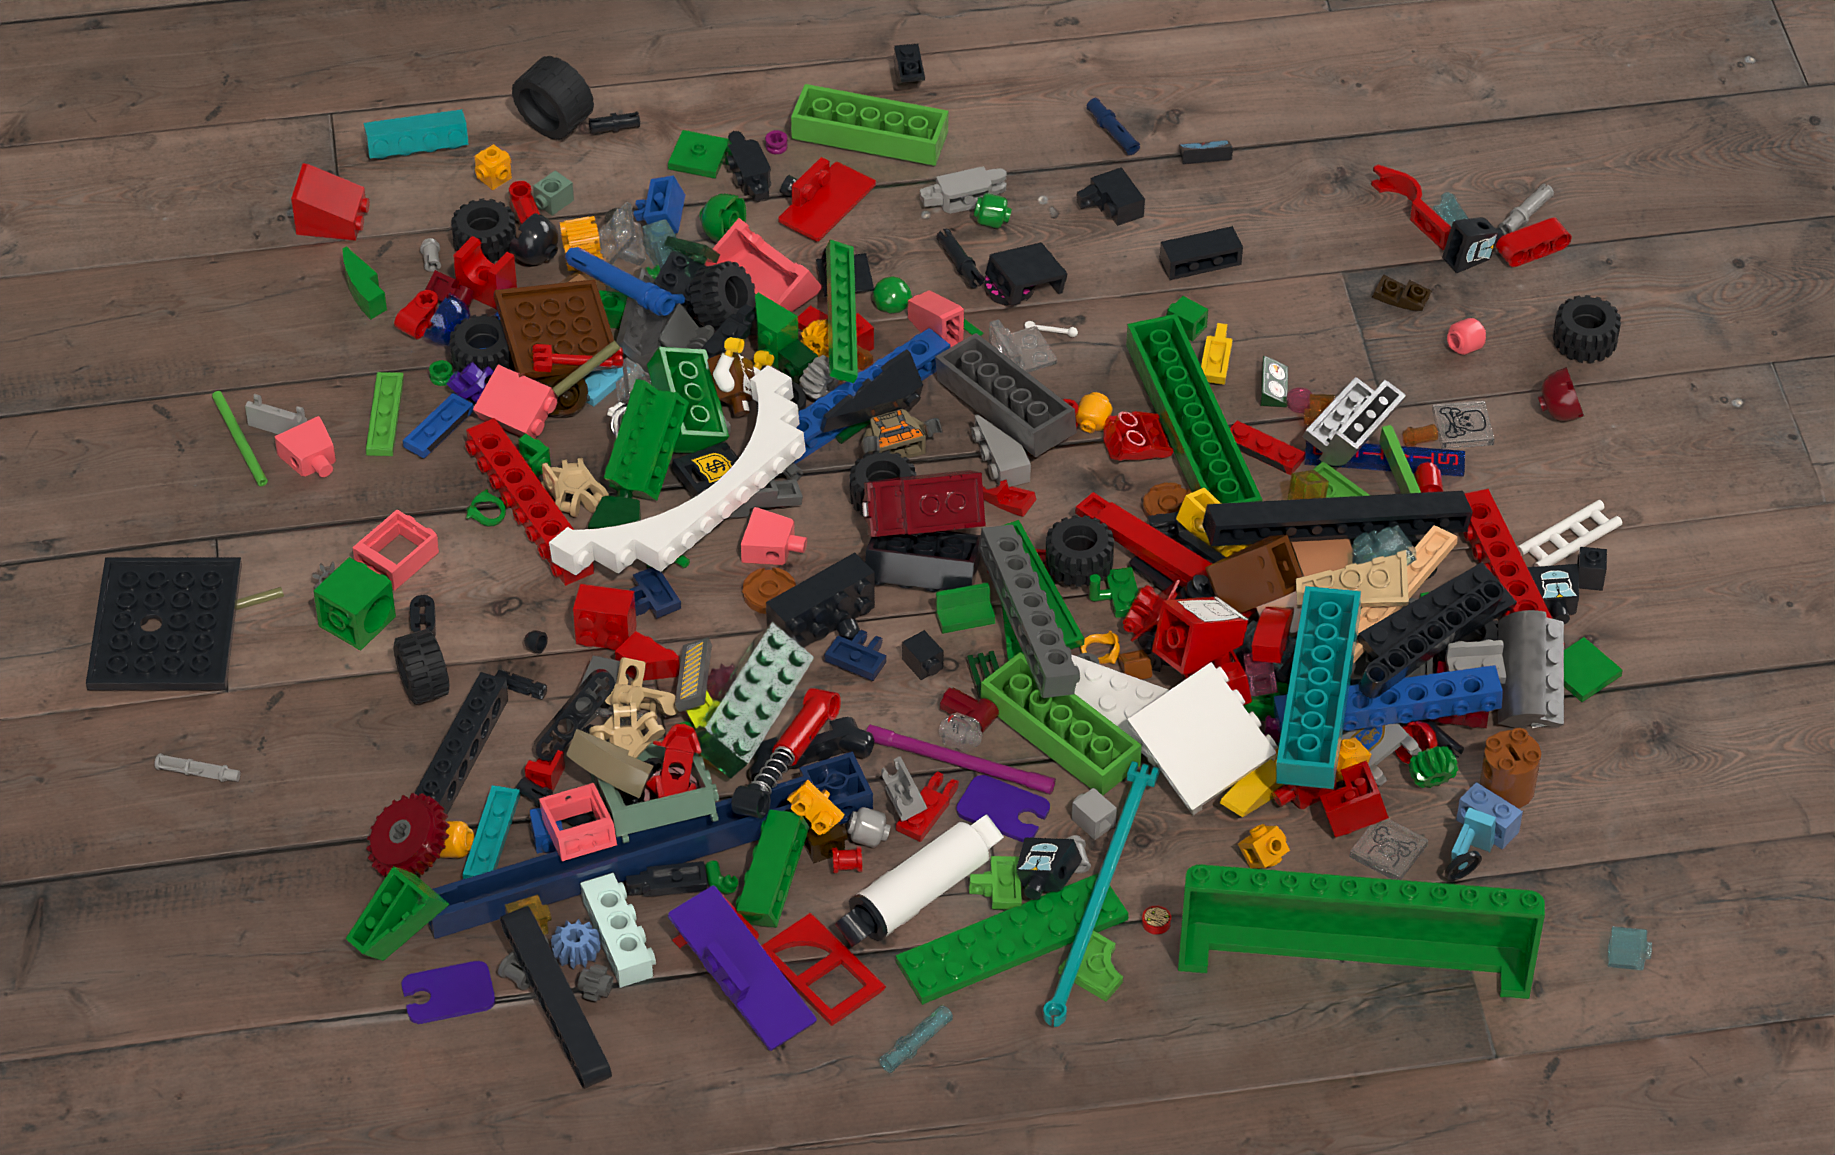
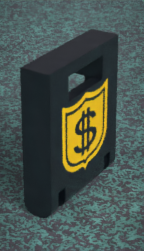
(709, 465)

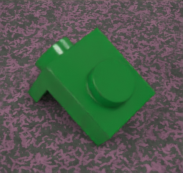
(534, 453)

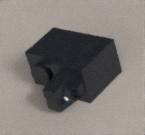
(1115, 195)

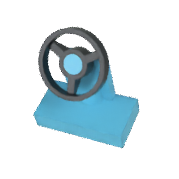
(1476, 831)

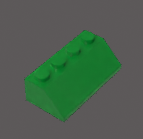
(690, 377)

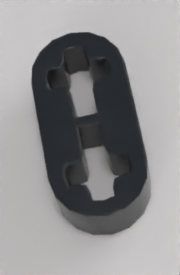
(427, 618)

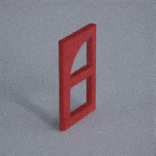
(813, 933)

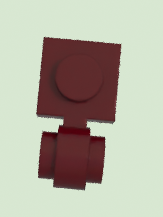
(443, 285)

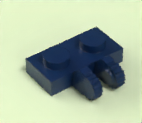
(656, 593)
(856, 657)

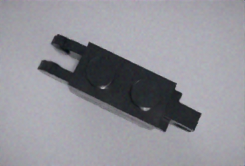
(749, 166)

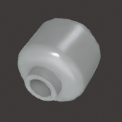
(868, 827)

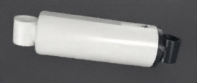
(918, 881)

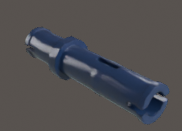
(1107, 119)

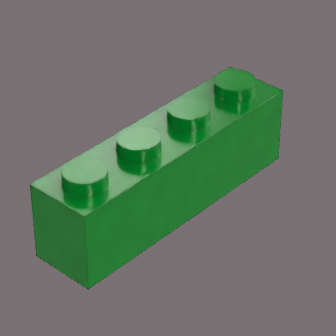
(772, 868)

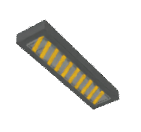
(693, 674)

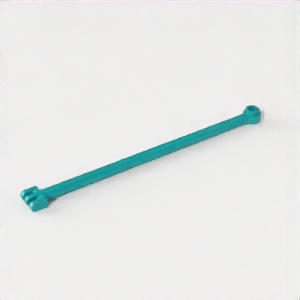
(1140, 779)

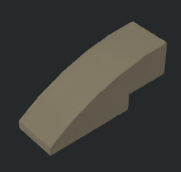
(609, 763)

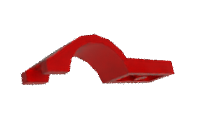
(1421, 214)

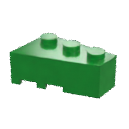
(395, 914)

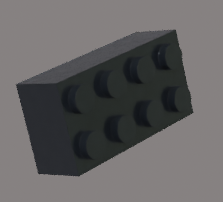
(824, 600)

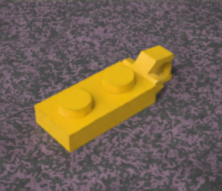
(1217, 355)

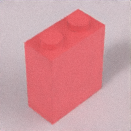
(516, 402)

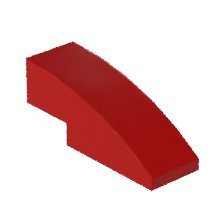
(1272, 634)

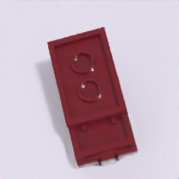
(924, 503)

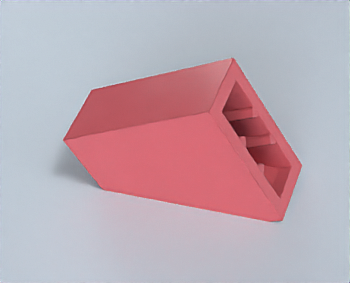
(938, 314)

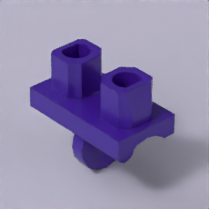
(469, 381)

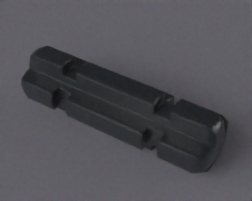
(523, 684)

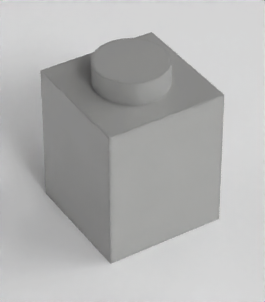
(1093, 813)

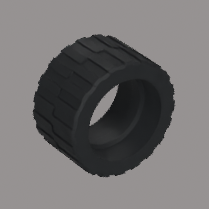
(552, 97)

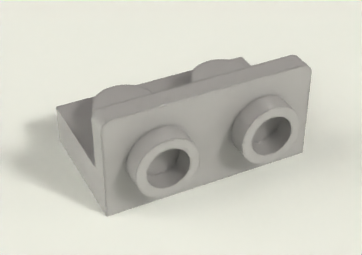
(1470, 655)

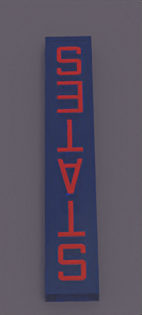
(1373, 458)

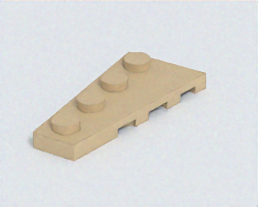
(1380, 581)

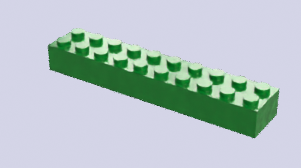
(1189, 410)

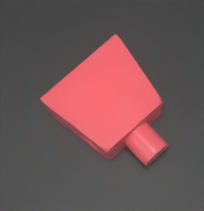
(307, 448)
(770, 539)

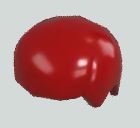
(1422, 734)

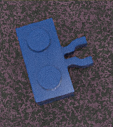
(663, 202)

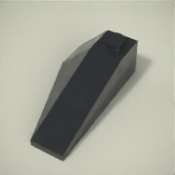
(892, 390)

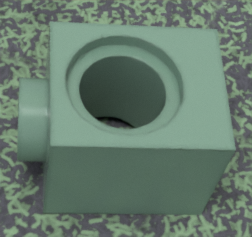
(553, 193)

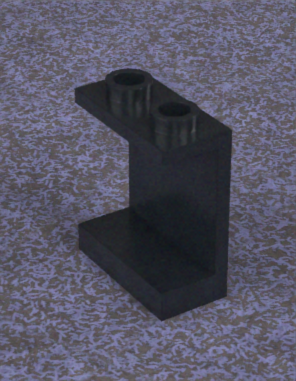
(1022, 268)

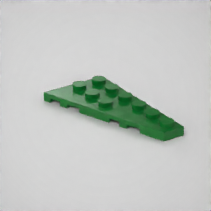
(1071, 633)

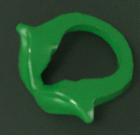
(474, 513)

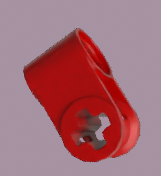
(417, 314)

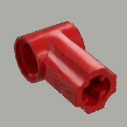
(522, 200)

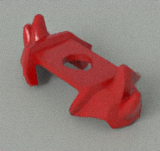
(680, 746)

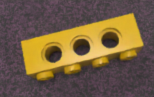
(1192, 515)

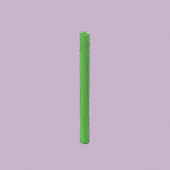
(239, 438)

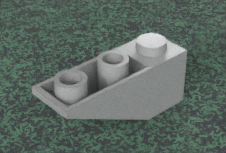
(1002, 453)

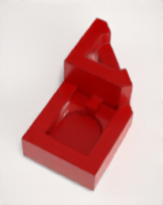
(1010, 499)

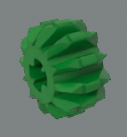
(1433, 767)

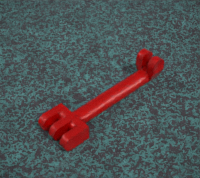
(544, 358)

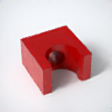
(480, 274)

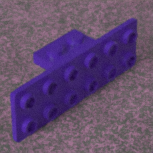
(742, 968)

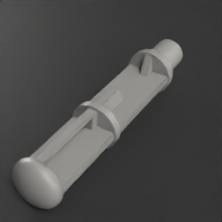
(196, 768)

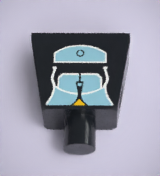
(1470, 243)
(1558, 589)
(1046, 865)

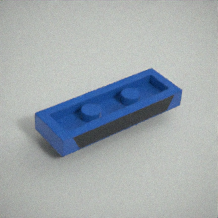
(438, 425)

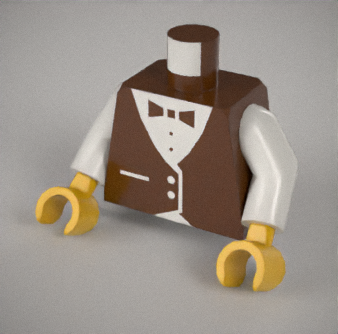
(733, 374)

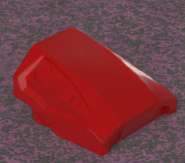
(1135, 436)

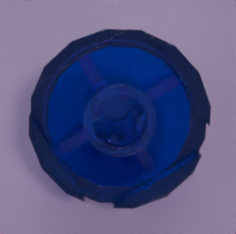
(447, 315)

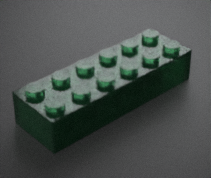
(752, 700)

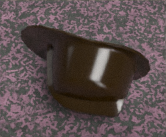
(570, 401)

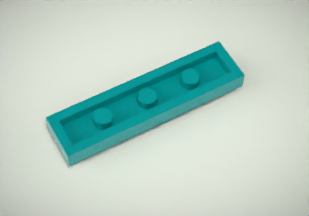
(492, 831)

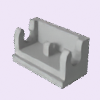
(272, 418)
(903, 791)

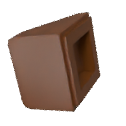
(1136, 664)

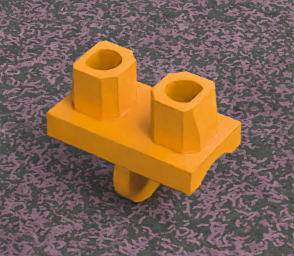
(815, 807)

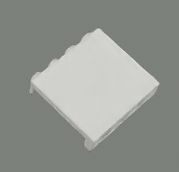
(1202, 737)

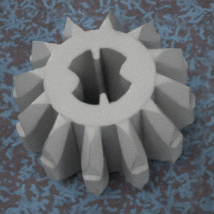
(816, 378)

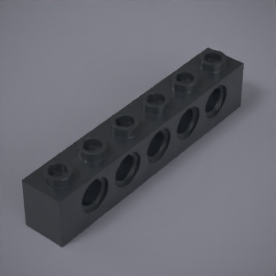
(465, 740)

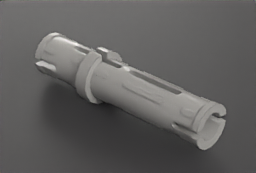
(1520, 215)

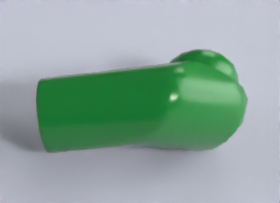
(724, 884)

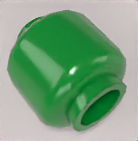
(992, 210)

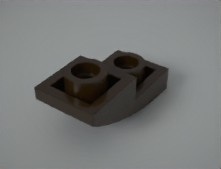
(1403, 296)

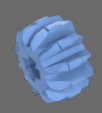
(575, 944)

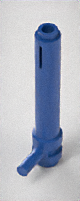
(646, 294)

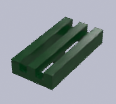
(982, 660)

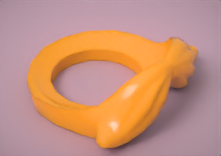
(1109, 638)

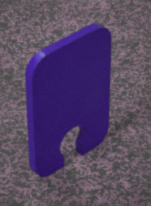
(1003, 806)
(453, 991)

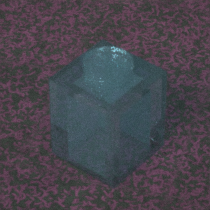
(1628, 948)

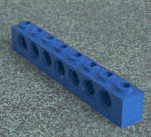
(923, 351)
(1418, 699)

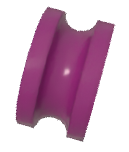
(781, 139)

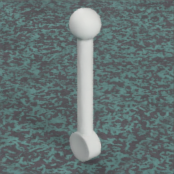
(1072, 332)

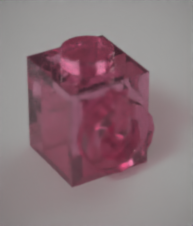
(1260, 676)

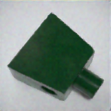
(616, 510)

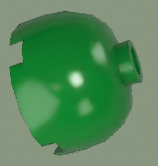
(720, 215)

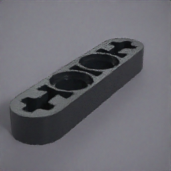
(570, 712)

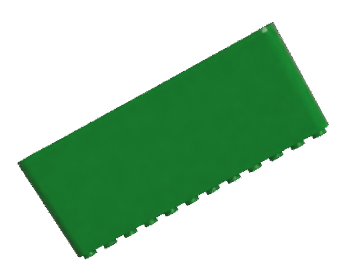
(1362, 921)

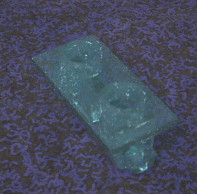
(1450, 209)

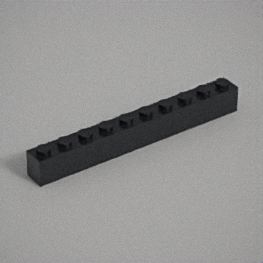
(1335, 517)

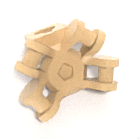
(572, 479)
(636, 693)
(629, 736)

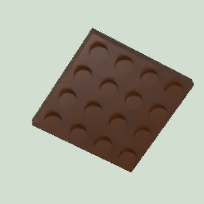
(557, 315)

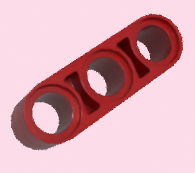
(1533, 242)

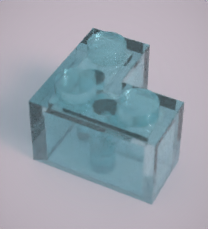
(1384, 544)

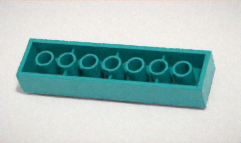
(1319, 687)

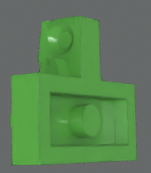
(999, 883)

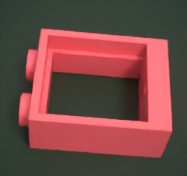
(405, 525)
(582, 838)

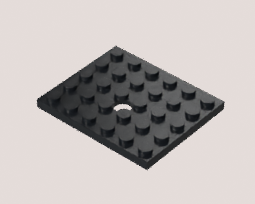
(197, 614)

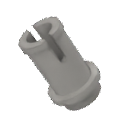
(430, 249)
(1085, 864)

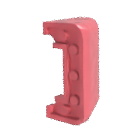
(769, 270)

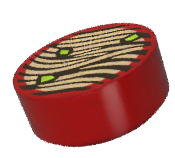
(1156, 920)

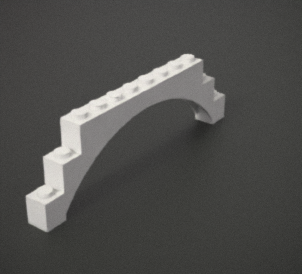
(668, 535)

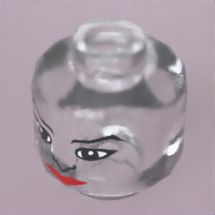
(960, 732)

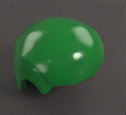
(891, 295)

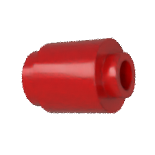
(1428, 478)

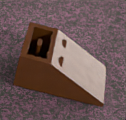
(1256, 574)

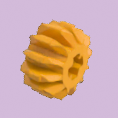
(816, 337)

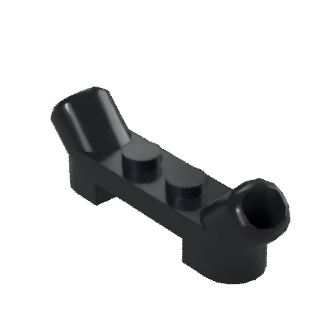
(841, 738)

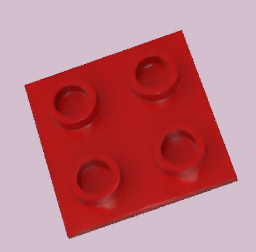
(1146, 609)

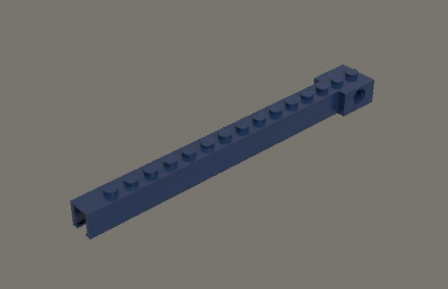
(484, 896)

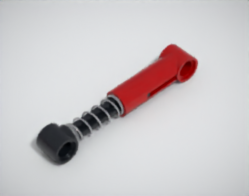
(816, 710)

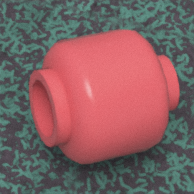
(1466, 336)

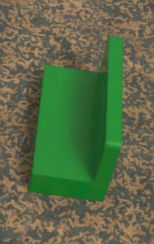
(964, 608)

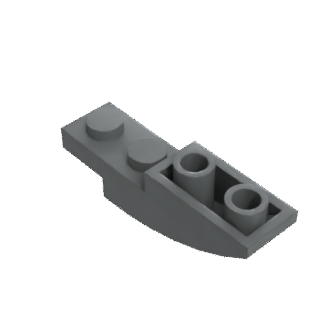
(772, 495)

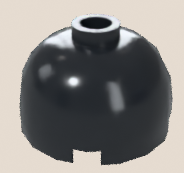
(536, 241)

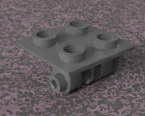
(683, 331)

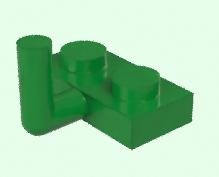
(1121, 590)

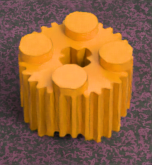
(581, 234)

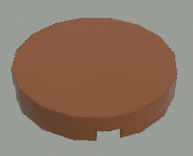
(1164, 499)
(764, 585)

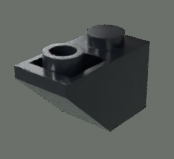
(908, 64)

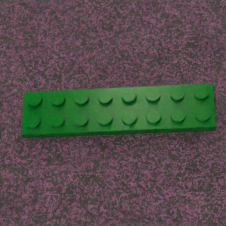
(1004, 940)

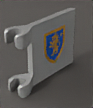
(1381, 743)

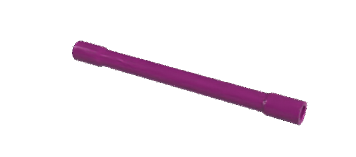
(1029, 779)

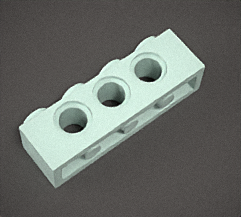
(617, 929)

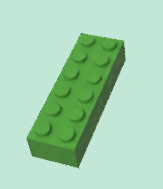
(870, 124)
(1062, 727)

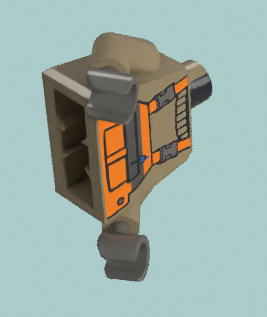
(899, 434)

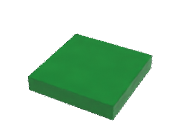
(1587, 670)

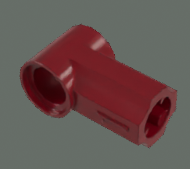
(959, 702)

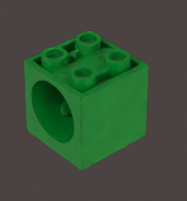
(354, 603)

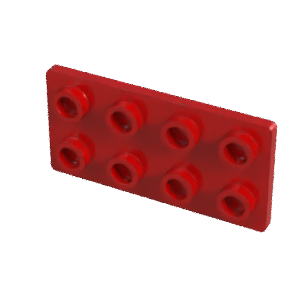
(824, 198)

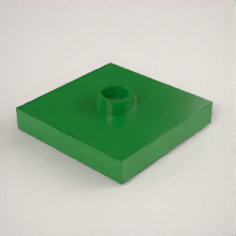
(698, 154)

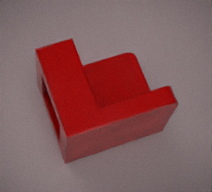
(546, 772)

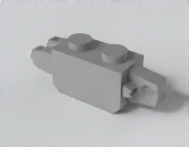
(961, 189)

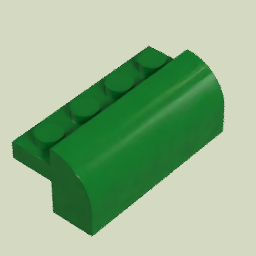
(646, 440)

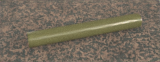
(586, 368)
(259, 598)

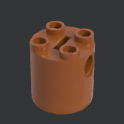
(1511, 766)

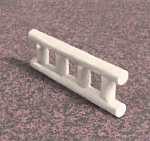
(1573, 523)

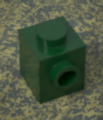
(795, 359)

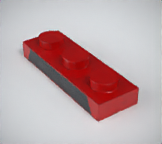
(1267, 448)

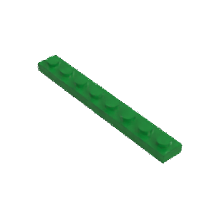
(841, 311)

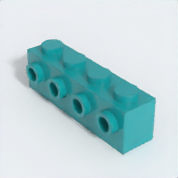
(416, 134)

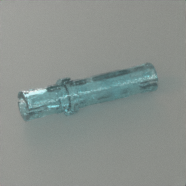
(907, 1046)

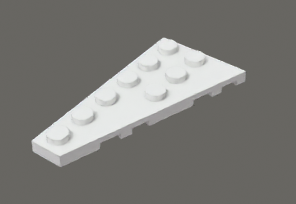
(1115, 694)

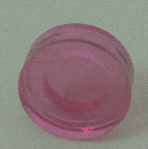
(1298, 399)

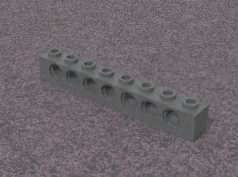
(1028, 611)

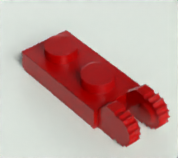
(921, 823)

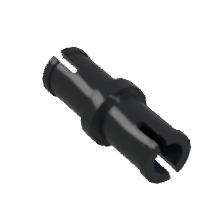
(614, 122)

